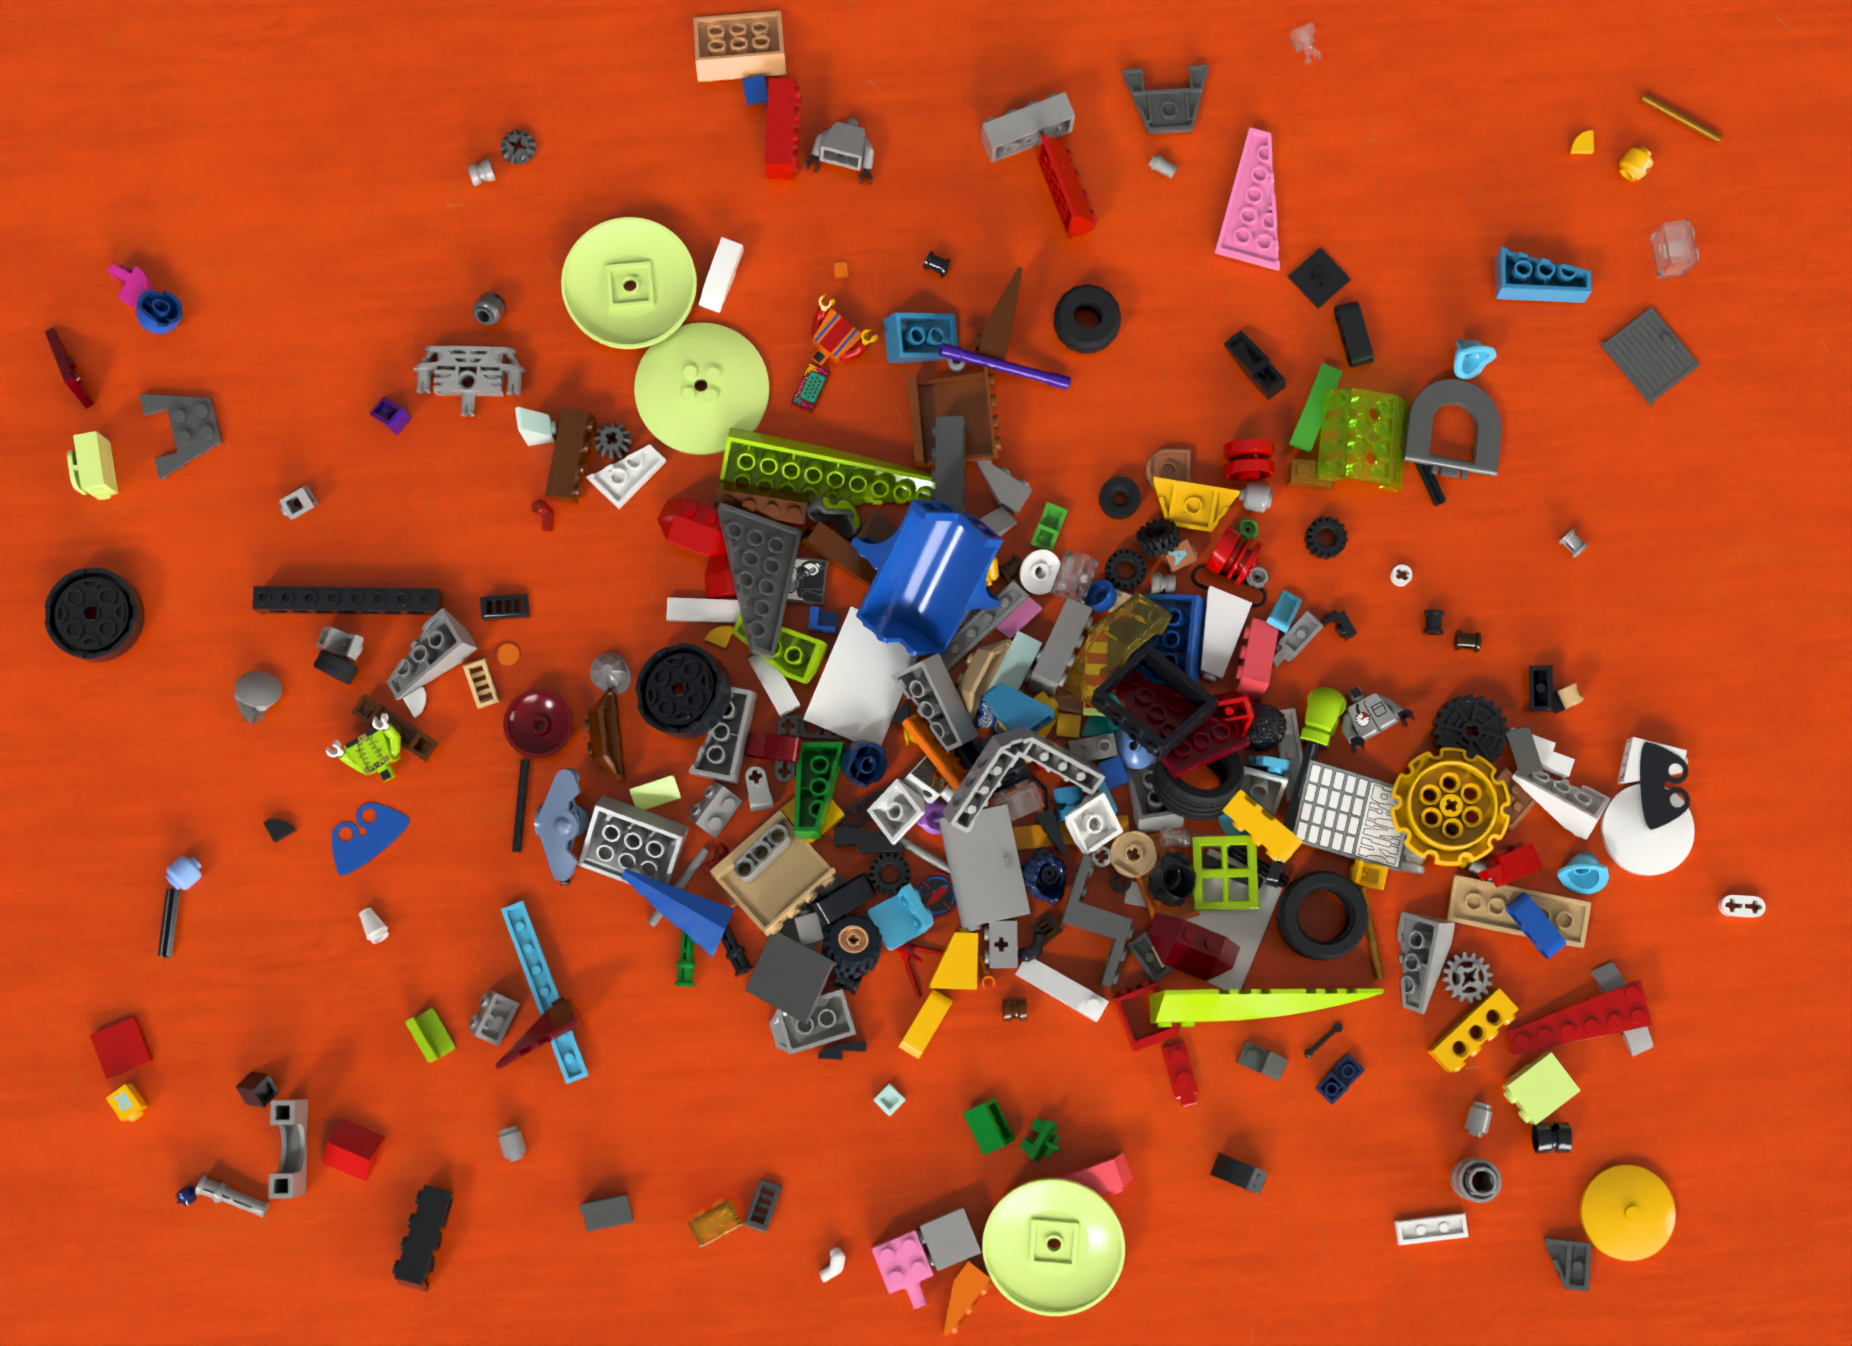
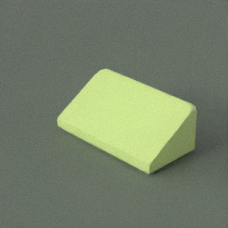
(655, 793)

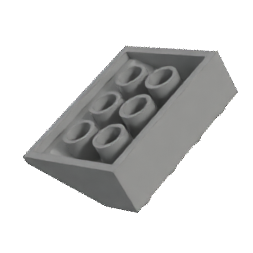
(631, 840)

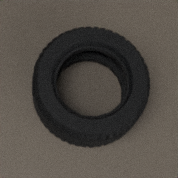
(1196, 802)
(1353, 903)

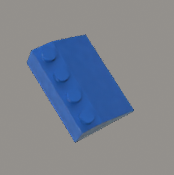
(1182, 636)

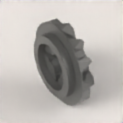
(521, 155)

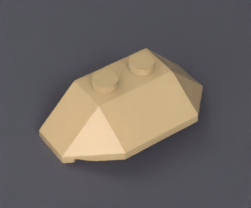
(979, 674)

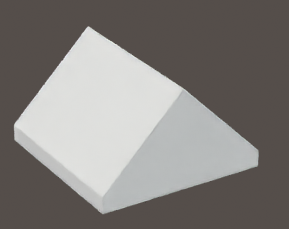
(1264, 787)
(897, 810)

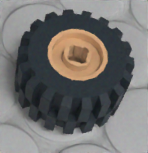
(852, 945)

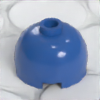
(158, 311)

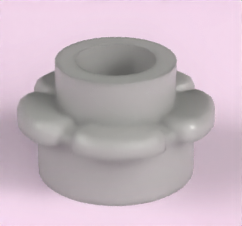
(1263, 577)

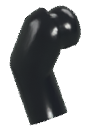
(1034, 950)

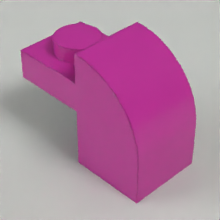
(135, 283)

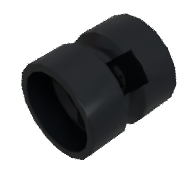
(1554, 1137)

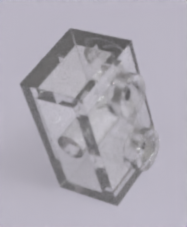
(1074, 576)
(1021, 800)

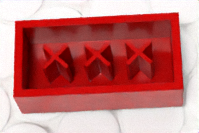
(782, 128)

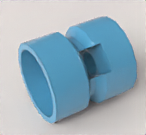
(1067, 800)

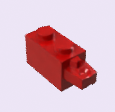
(1511, 865)

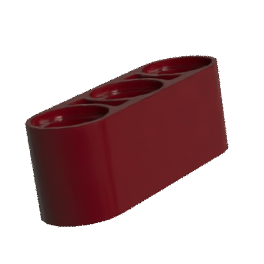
(773, 747)

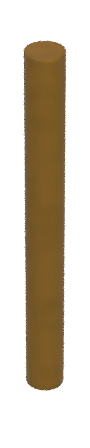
(1681, 118)
(1372, 941)

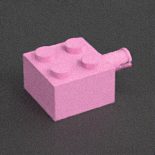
(904, 1265)

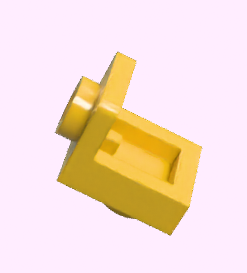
(1368, 874)

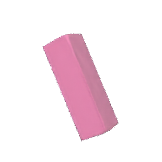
(1019, 618)

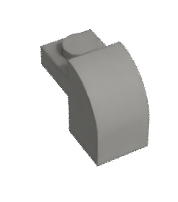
(340, 643)

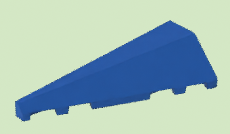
(693, 914)

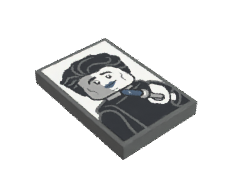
(808, 581)

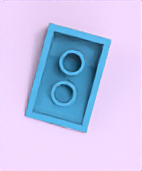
(918, 336)

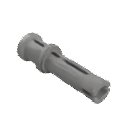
(221, 1192)

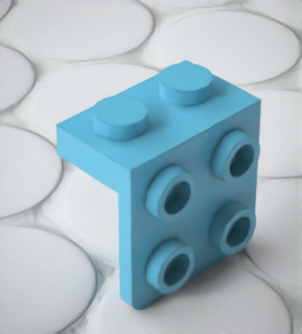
(901, 917)

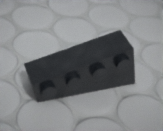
(423, 1237)

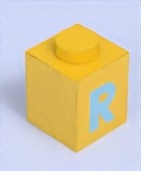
(127, 1103)

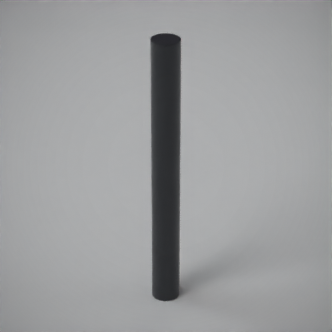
(520, 806)

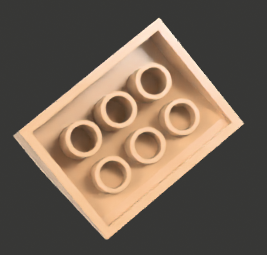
(739, 46)

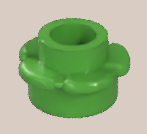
(1252, 525)

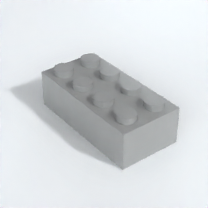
(1024, 127)

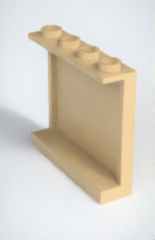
(782, 886)

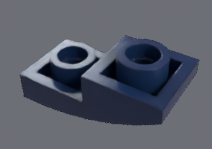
(1340, 1078)

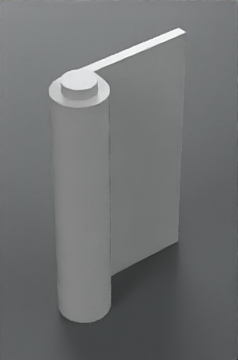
(985, 869)

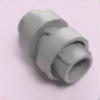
(1488, 1184)

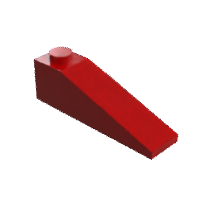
(719, 578)

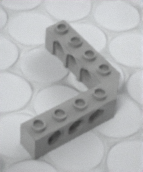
(1002, 754)

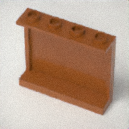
(955, 396)

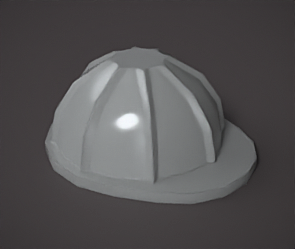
(610, 671)

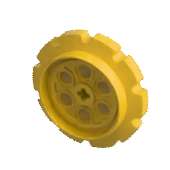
(1472, 839)

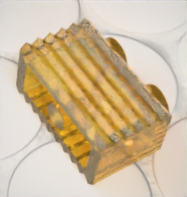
(716, 1222)

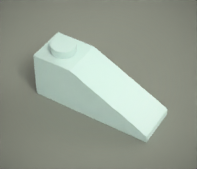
(535, 426)

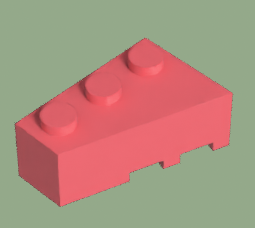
(1256, 659)
(1104, 1175)

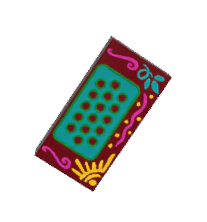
(810, 387)

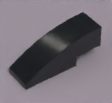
(1255, 365)
(867, 841)

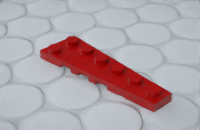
(1598, 1016)

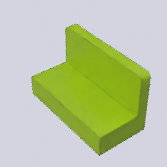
(430, 1035)

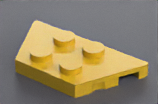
(1192, 503)

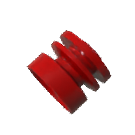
(1234, 555)

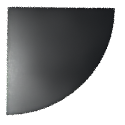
(278, 829)

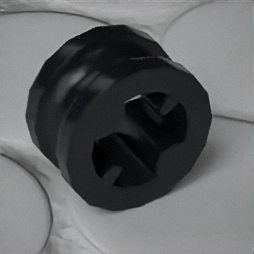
(1122, 889)

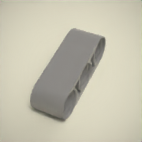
(767, 842)

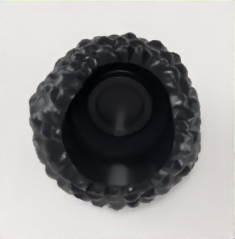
(1267, 727)

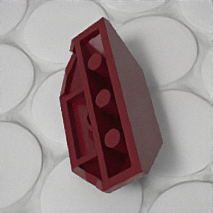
(1191, 947)

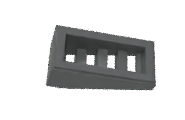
(749, 1223)

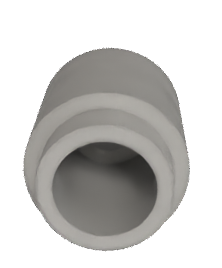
(1478, 1119)
(512, 1143)

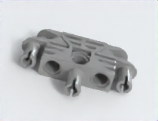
(457, 365)

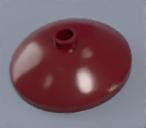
(522, 720)

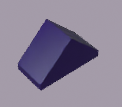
(390, 415)

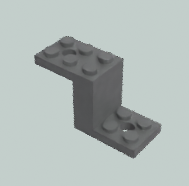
(1097, 922)

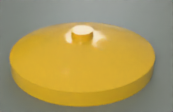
(1627, 1212)

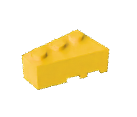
(1262, 827)

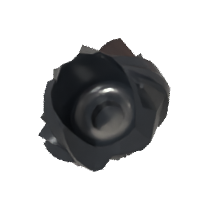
(1172, 879)

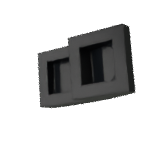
(837, 1051)

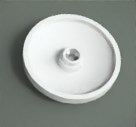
(1638, 847)

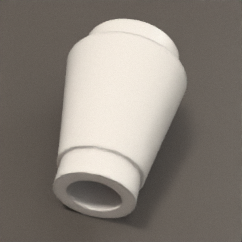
(373, 926)

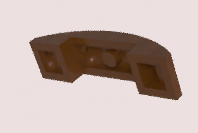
(411, 737)

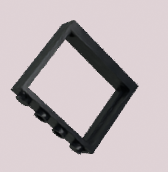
(1175, 679)

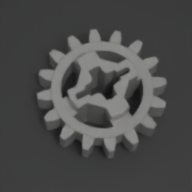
(1474, 983)

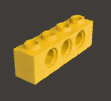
(1443, 1051)

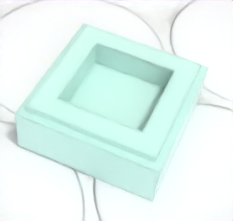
(889, 1099)

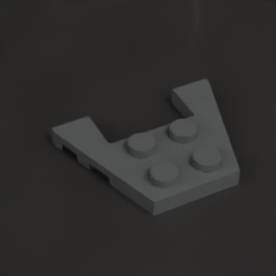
(1167, 109)
(192, 424)

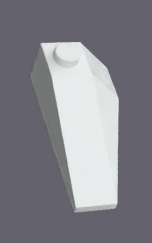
(1571, 806)

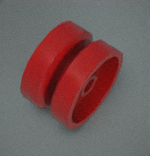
(1248, 459)

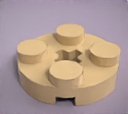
(1136, 867)

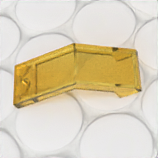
(1113, 642)

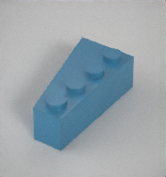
(1539, 280)

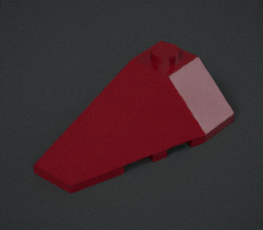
(552, 1024)

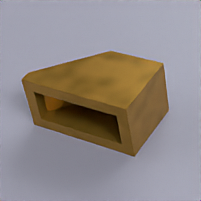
(1304, 475)

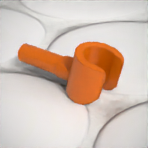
(985, 972)

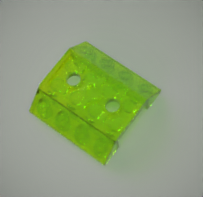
(1351, 434)

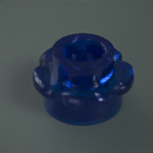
(186, 1195)

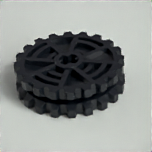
(1475, 714)

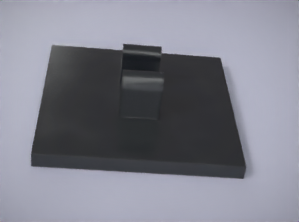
(1319, 278)

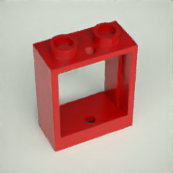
(1148, 1040)

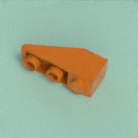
(965, 1288)

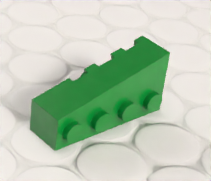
(815, 785)

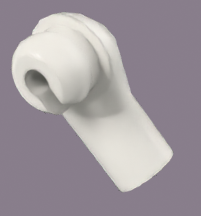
(836, 1265)

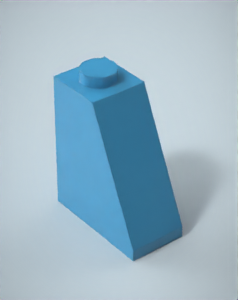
(1017, 709)

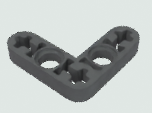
(798, 732)

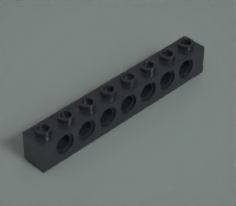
(346, 600)

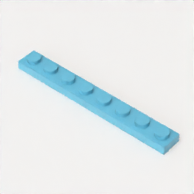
(542, 986)

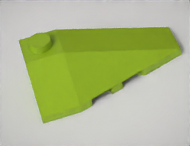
(795, 655)

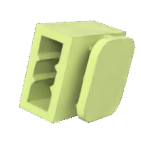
(92, 466)
(1540, 1088)

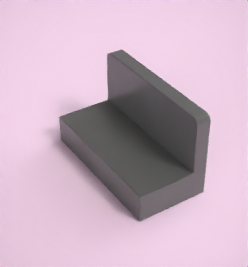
(607, 1212)

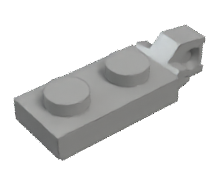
(1297, 638)

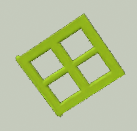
(1225, 873)

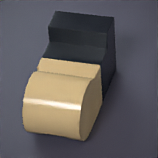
(1566, 698)

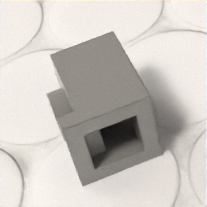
(305, 496)

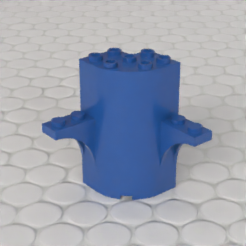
(928, 577)

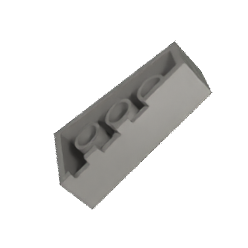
(937, 701)

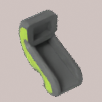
(838, 511)

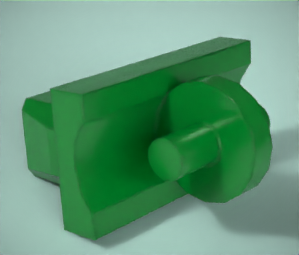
(1038, 1148)

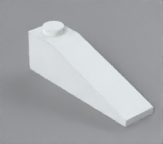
(1063, 989)

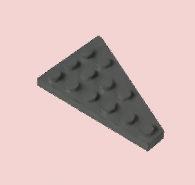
(762, 569)

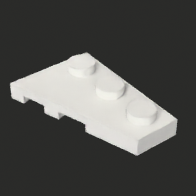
(627, 476)

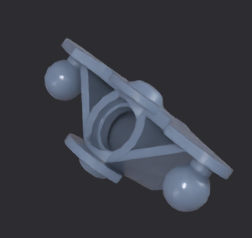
(559, 823)

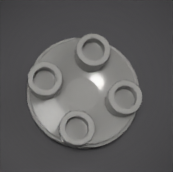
(258, 689)

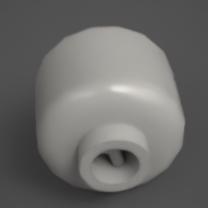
(1256, 496)

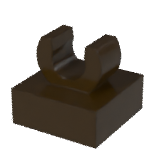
(1047, 926)

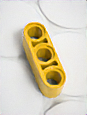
(925, 1023)

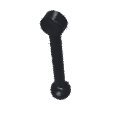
(1337, 1027)

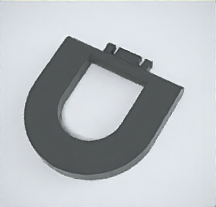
(1486, 422)

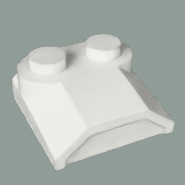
(1092, 823)

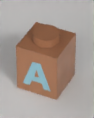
(1181, 558)

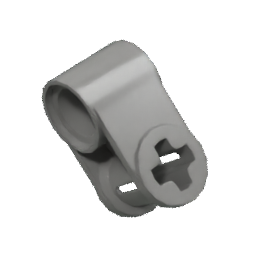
(758, 793)

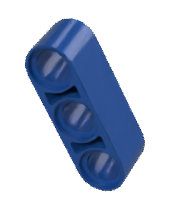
(1535, 925)

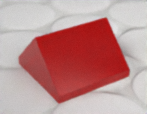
(353, 1149)

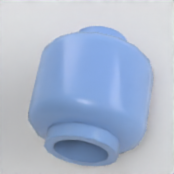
(183, 872)

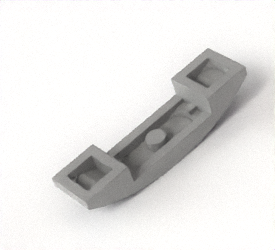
(1608, 978)

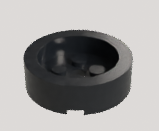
(117, 618)
(704, 695)

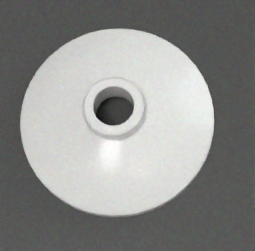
(1048, 568)

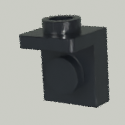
(1343, 625)

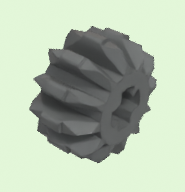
(606, 434)

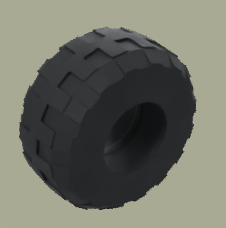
(1093, 299)

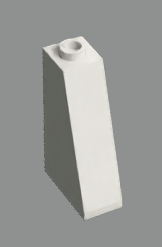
(1222, 627)

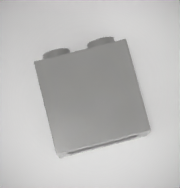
(948, 1239)

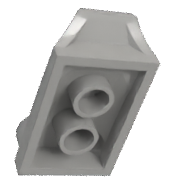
(828, 1023)

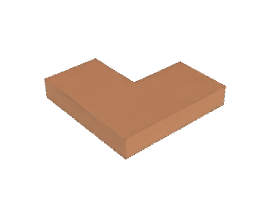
(1520, 800)

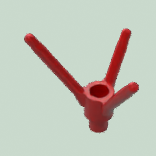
(908, 950)

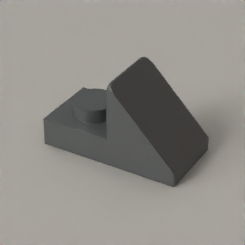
(1262, 1061)

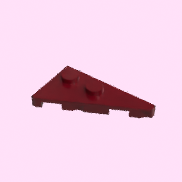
(67, 368)

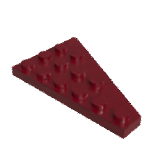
(1165, 712)

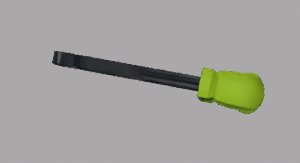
(1321, 720)

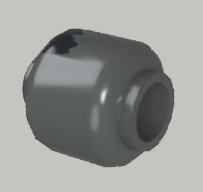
(489, 308)

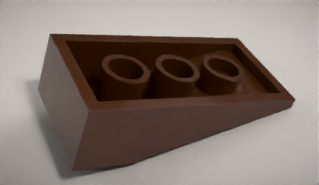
(997, 330)

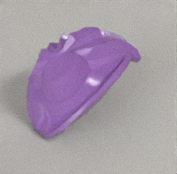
(930, 819)

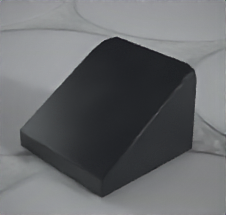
(902, 714)

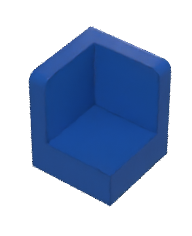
(755, 90)
(822, 621)
(1114, 772)

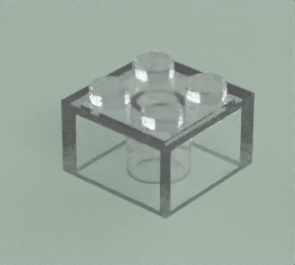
(1674, 248)

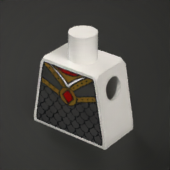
(929, 782)

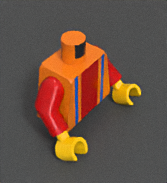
(836, 336)

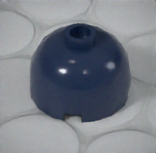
(863, 762)

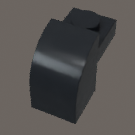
(1239, 1173)

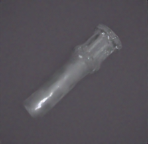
(1182, 838)

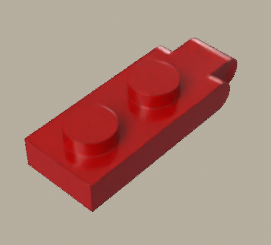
(1180, 1074)

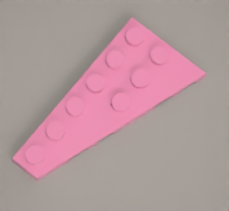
(1251, 215)

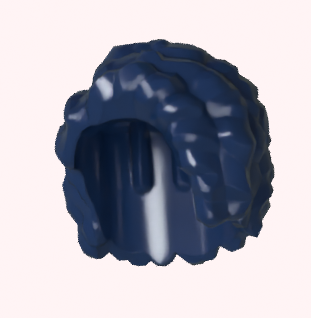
(1044, 885)

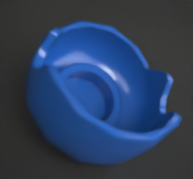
(1101, 596)

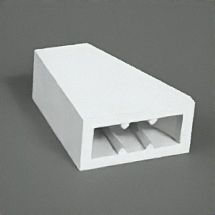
(1631, 758)

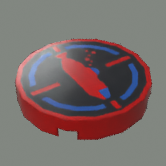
(937, 894)

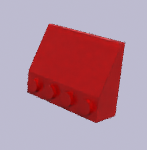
(1065, 187)

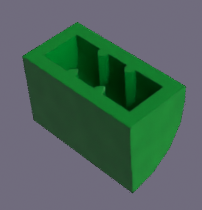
(989, 1126)

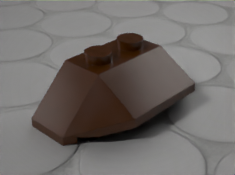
(605, 734)

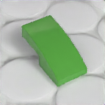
(1049, 526)

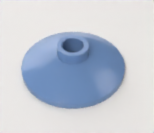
(1132, 758)

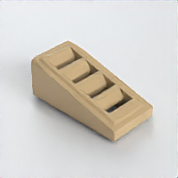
(474, 664)

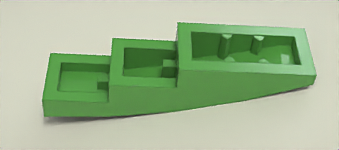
(1311, 414)

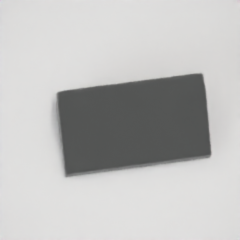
(1524, 750)

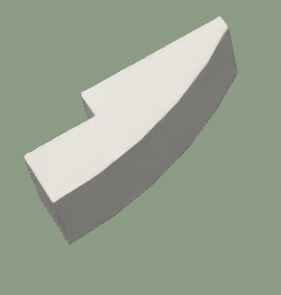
(721, 275)
(774, 685)
(1551, 761)

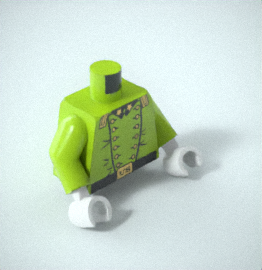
(372, 750)

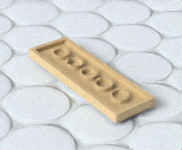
(1484, 907)

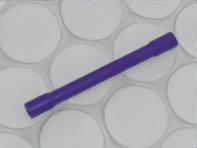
(1050, 378)

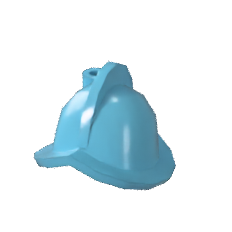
(1471, 358)
(1584, 874)

